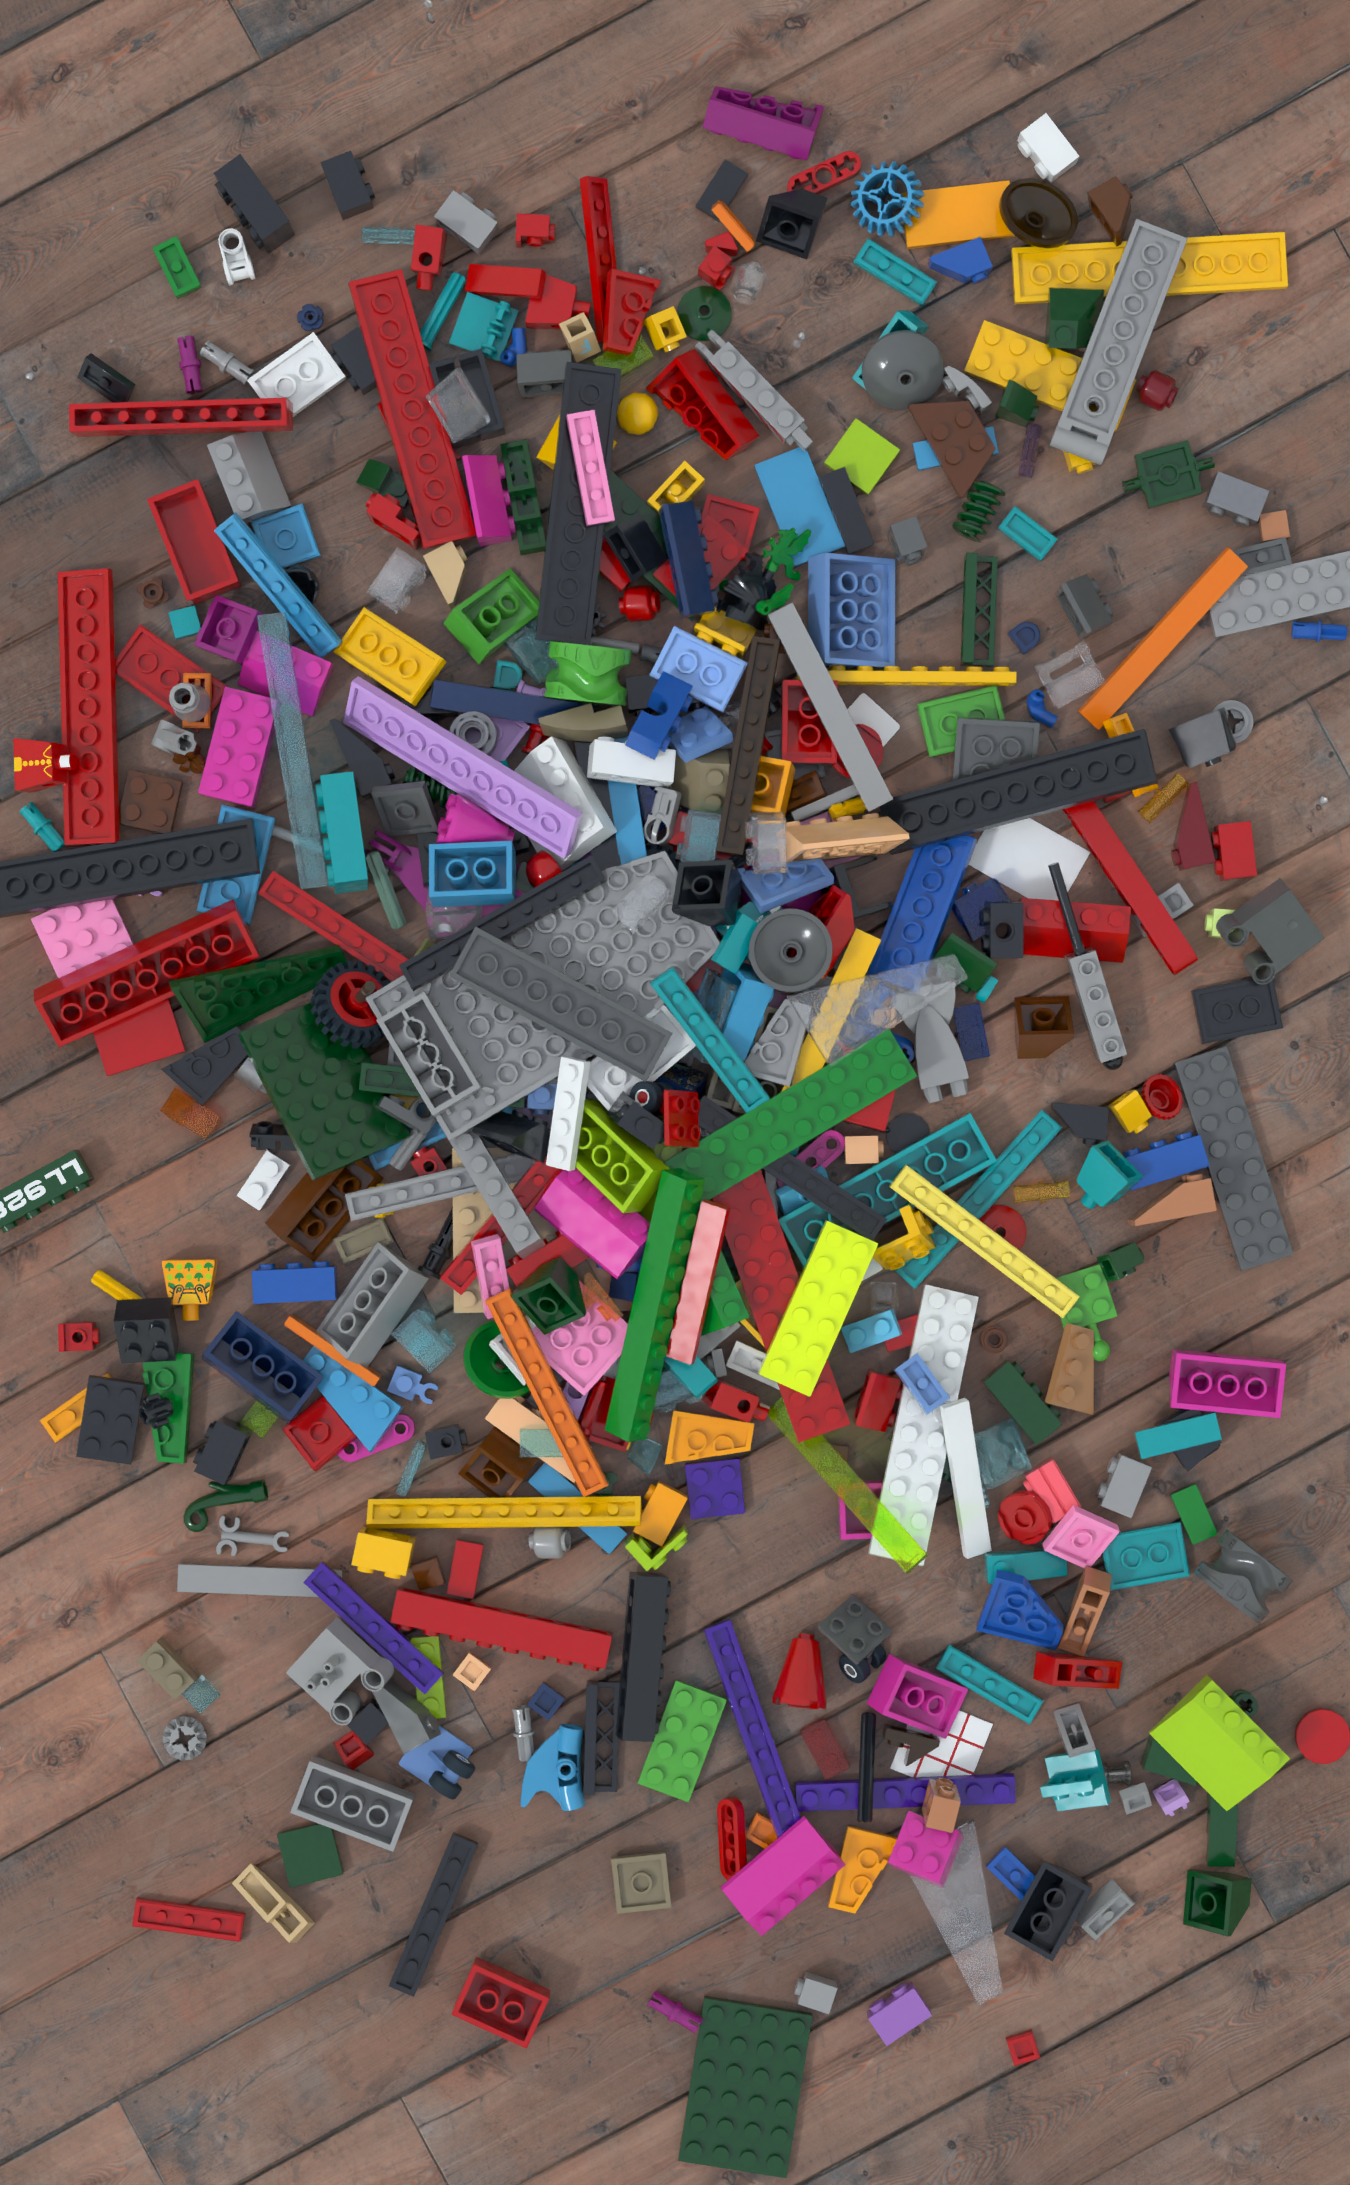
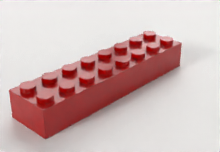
(141, 973)

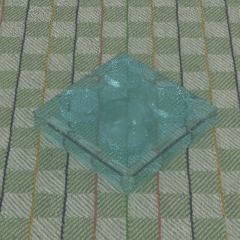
(1001, 1453)

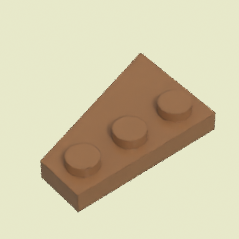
(1073, 1371)

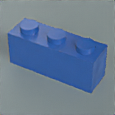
(1168, 1159)
(294, 1283)

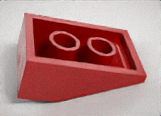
(802, 730)

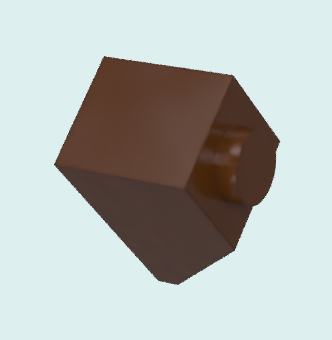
(1111, 207)

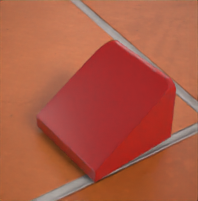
(723, 242)
(353, 1750)

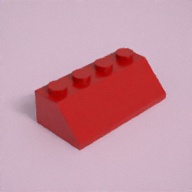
(1100, 927)

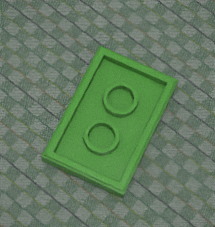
(940, 716)

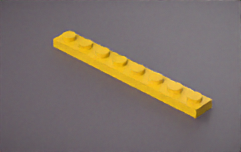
(922, 677)

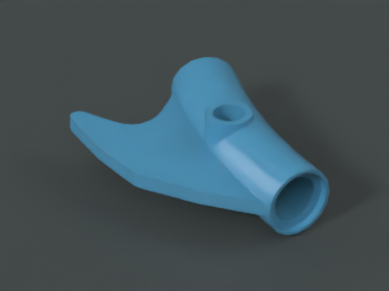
(545, 1773)

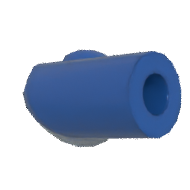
(509, 356)
(1037, 708)

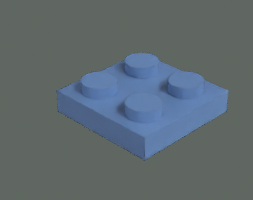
(699, 734)

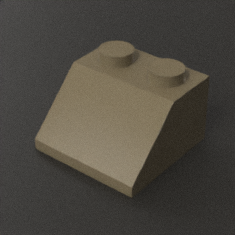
(702, 781)

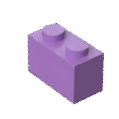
(898, 2012)

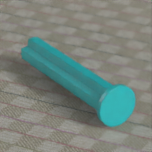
(441, 309)

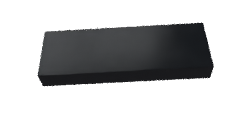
(846, 510)

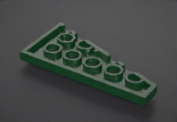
(241, 993)

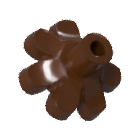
(190, 760)

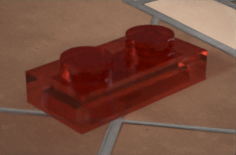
(825, 1748)

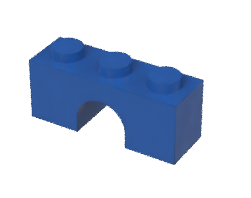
(651, 732)

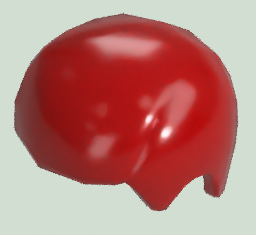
(541, 868)

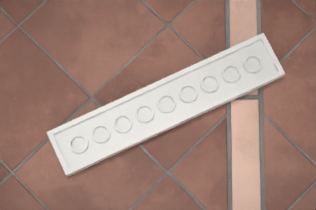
(919, 1439)

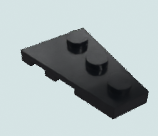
(209, 1066)

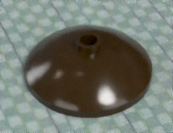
(1038, 213)

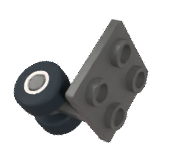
(858, 1635)

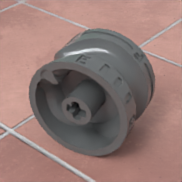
(1243, 1576)

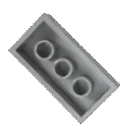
(352, 1803)

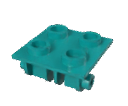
(484, 326)

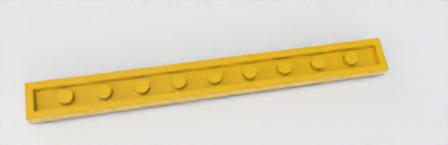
(504, 1512)

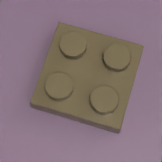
(641, 1882)

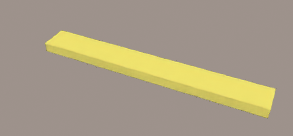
(984, 1241)

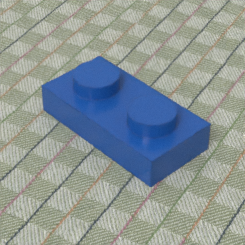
(1011, 1872)

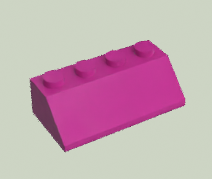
(594, 1222)
(1226, 1383)
(783, 1875)

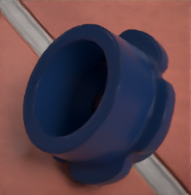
(316, 322)

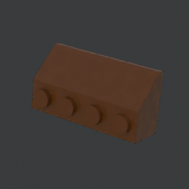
(319, 1209)

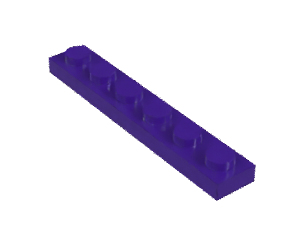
(373, 1627)

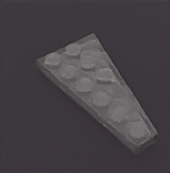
(964, 1917)

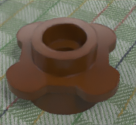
(146, 588)

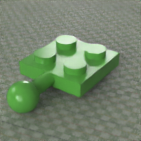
(1092, 1306)

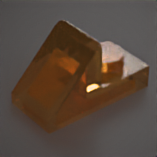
(190, 1114)
(594, 1292)

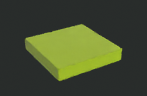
(863, 455)

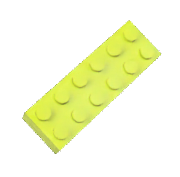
(817, 1308)

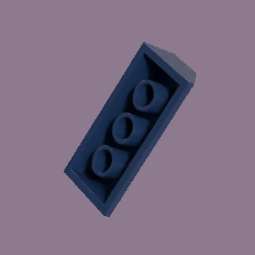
(687, 559)
(262, 1367)

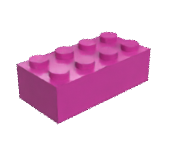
(239, 749)

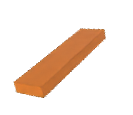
(313, 1337)

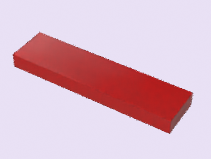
(188, 1919)

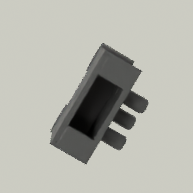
(1276, 924)

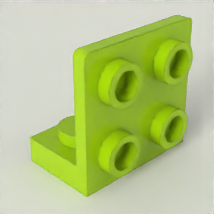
(642, 1550)

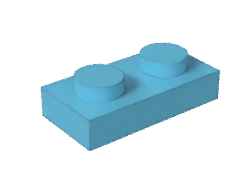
(871, 1330)

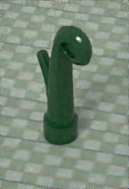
(226, 1495)

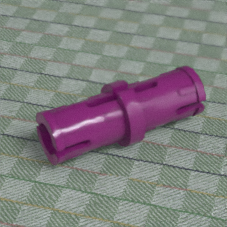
(190, 365)
(675, 2011)

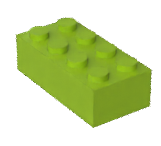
(616, 1160)

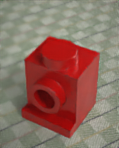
(534, 230)
(716, 268)
(425, 1155)
(66, 1334)

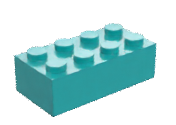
(344, 835)

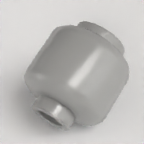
(550, 1542)

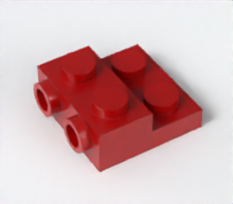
(389, 516)

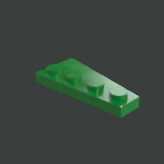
(172, 1381)

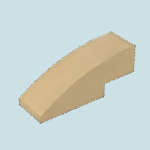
(273, 1903)

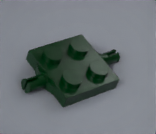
(1168, 474)

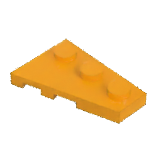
(864, 1856)

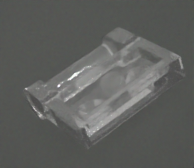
(1075, 682)

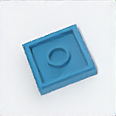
(287, 536)

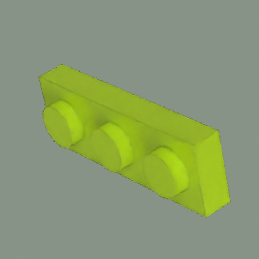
(435, 1696)

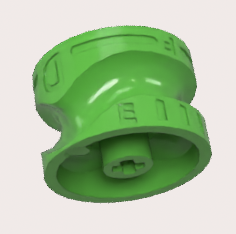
(587, 673)

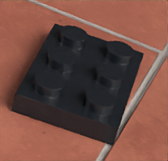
(110, 1419)

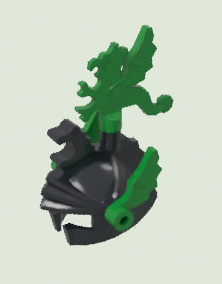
(754, 592)

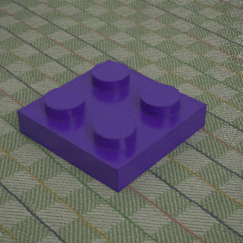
(715, 1488)

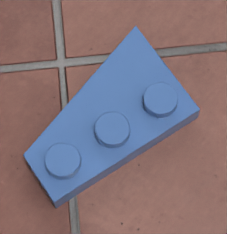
(776, 889)

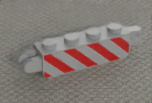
(755, 392)

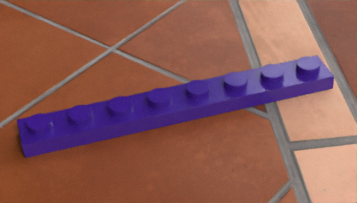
(752, 1726)
(902, 1792)

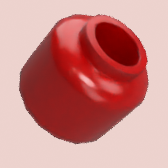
(640, 603)

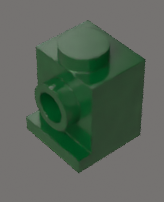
(1120, 1261)

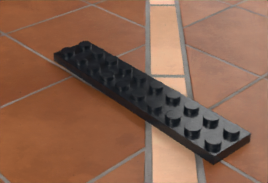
(571, 545)
(1023, 790)
(128, 867)

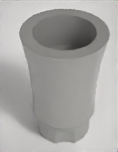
(195, 708)

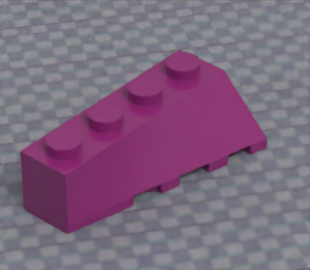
(763, 121)

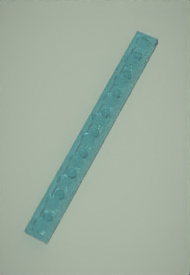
(293, 750)

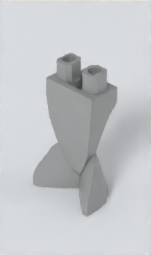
(936, 1049)

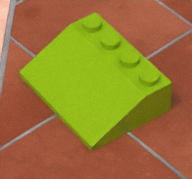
(1218, 1744)

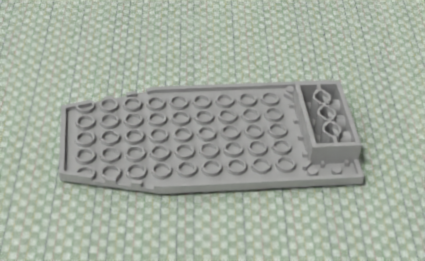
(480, 1055)

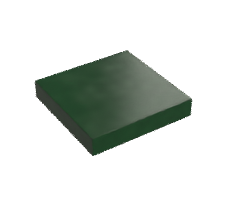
(309, 1854)

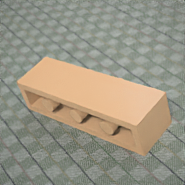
(513, 1415)

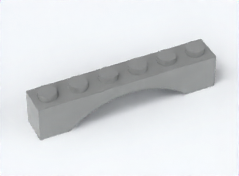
(497, 1194)

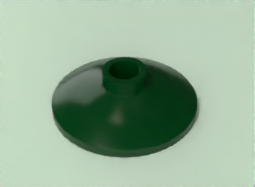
(697, 325)

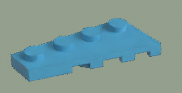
(358, 1403)

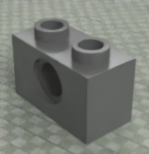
(907, 541)

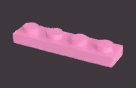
(590, 467)

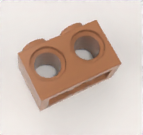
(941, 1805)

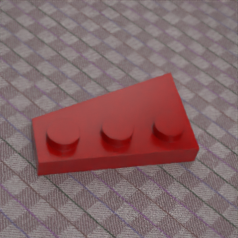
(626, 306)

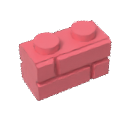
(1050, 1485)

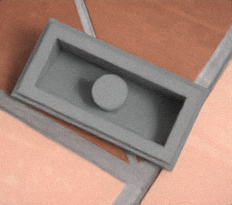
(1104, 1909)

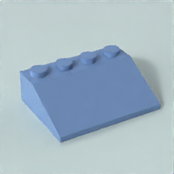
(852, 609)

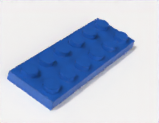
(923, 904)

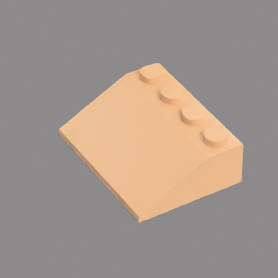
(843, 838)

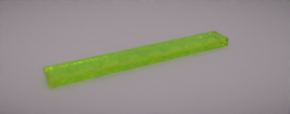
(853, 1493)

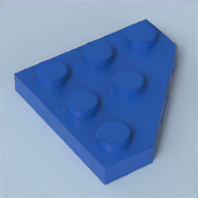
(1019, 1613)

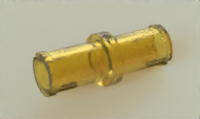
(1163, 797)
(1041, 1191)

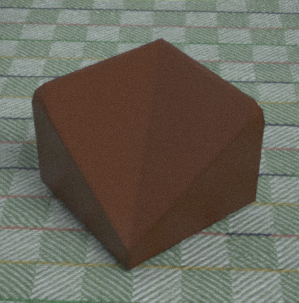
(428, 1573)

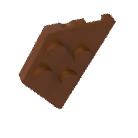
(955, 439)

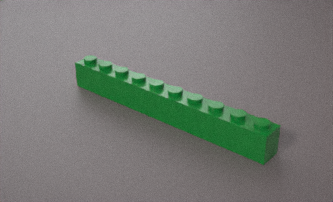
(654, 1304)

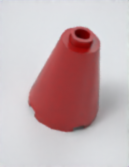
(802, 1676)

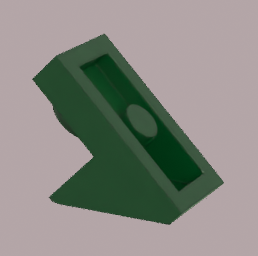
(383, 480)

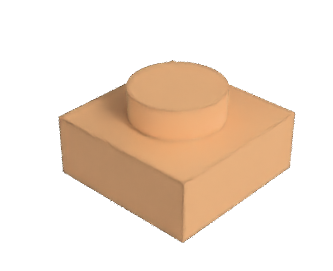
(471, 1671)

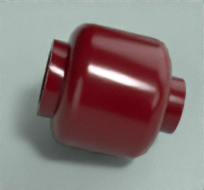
(1157, 390)

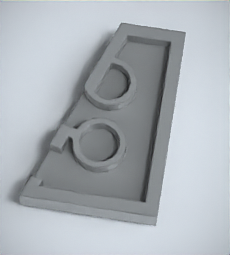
(779, 1047)

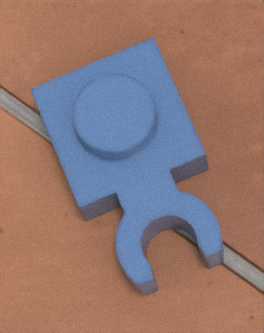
(408, 1383)

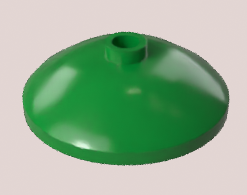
(481, 1367)

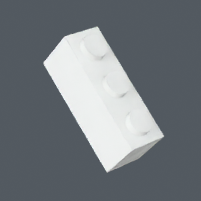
(622, 764)

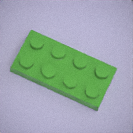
(682, 1740)

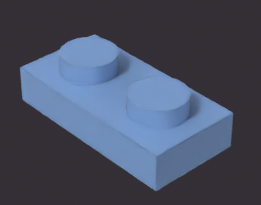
(922, 1383)

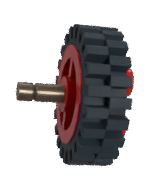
(342, 1004)

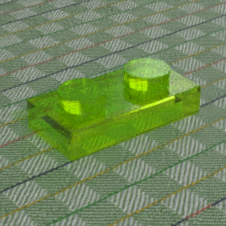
(640, 355)

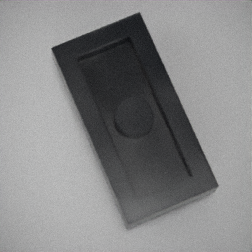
(105, 380)

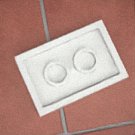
(299, 375)

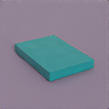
(1146, 1556)

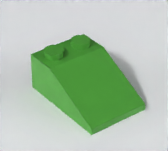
(492, 615)

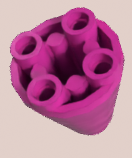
(470, 823)

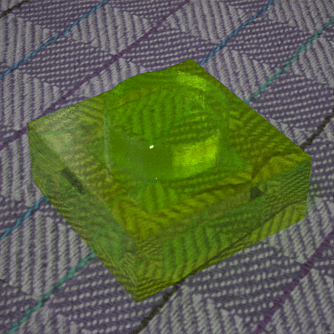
(259, 1419)

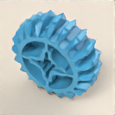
(866, 194)

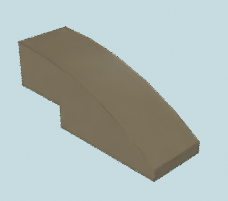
(584, 724)

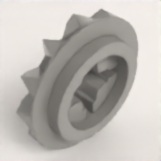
(1238, 711)
(188, 1726)

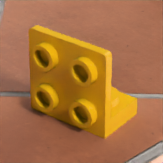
(725, 633)

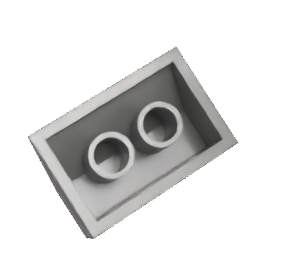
(249, 475)

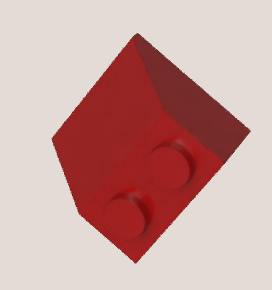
(877, 1401)

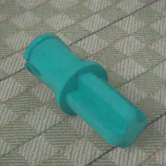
(42, 827)

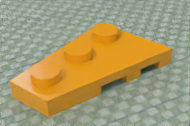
(704, 1436)

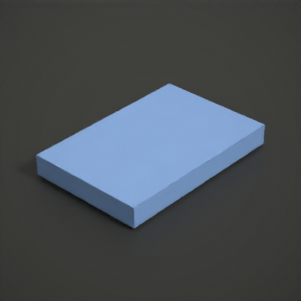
(701, 664)

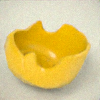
(637, 413)

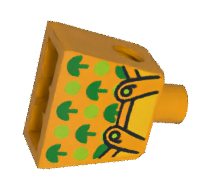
(190, 1284)

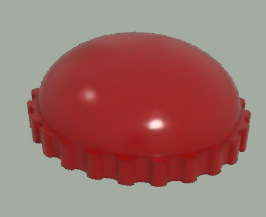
(1162, 1096)

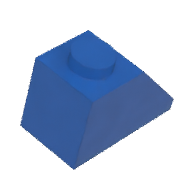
(964, 262)

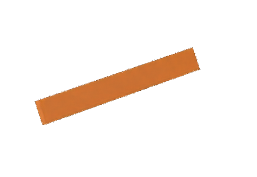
(1163, 638)
(547, 1392)

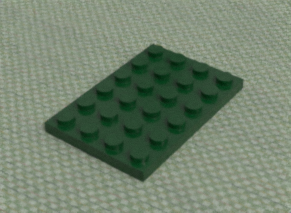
(319, 1092)
(745, 2086)

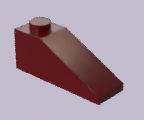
(1192, 837)

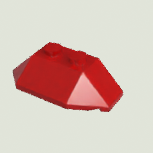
(836, 913)

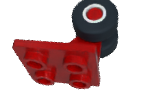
(678, 1108)

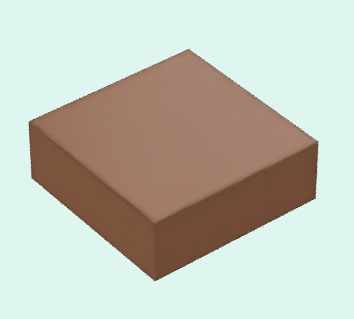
(1273, 526)

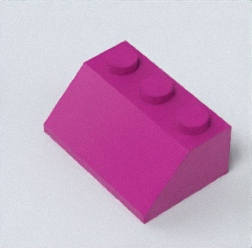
(488, 499)
(311, 674)

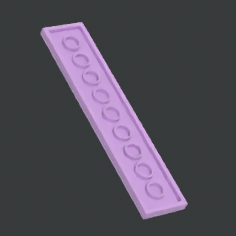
(462, 767)

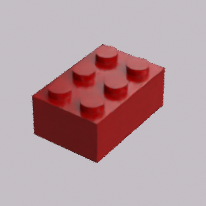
(501, 2002)

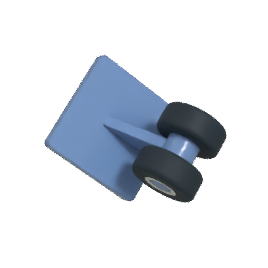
(441, 1763)

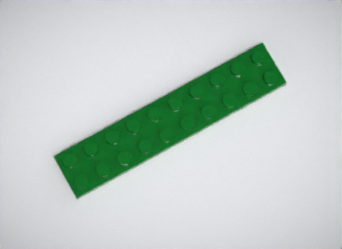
(796, 1115)

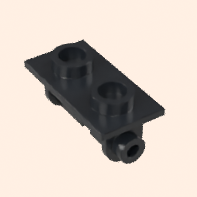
(265, 1135)

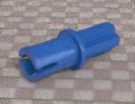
(1318, 631)

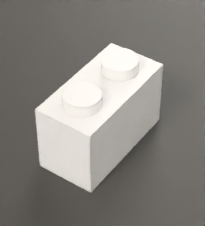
(1047, 148)

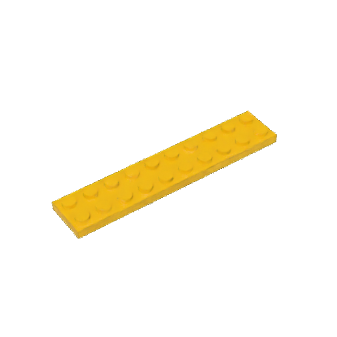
(1204, 267)

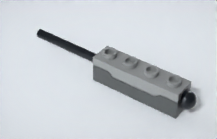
(1090, 986)

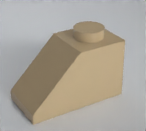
(447, 569)

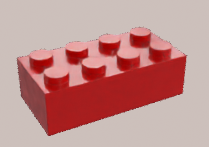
(192, 545)

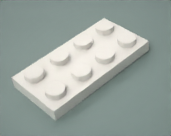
(609, 1081)

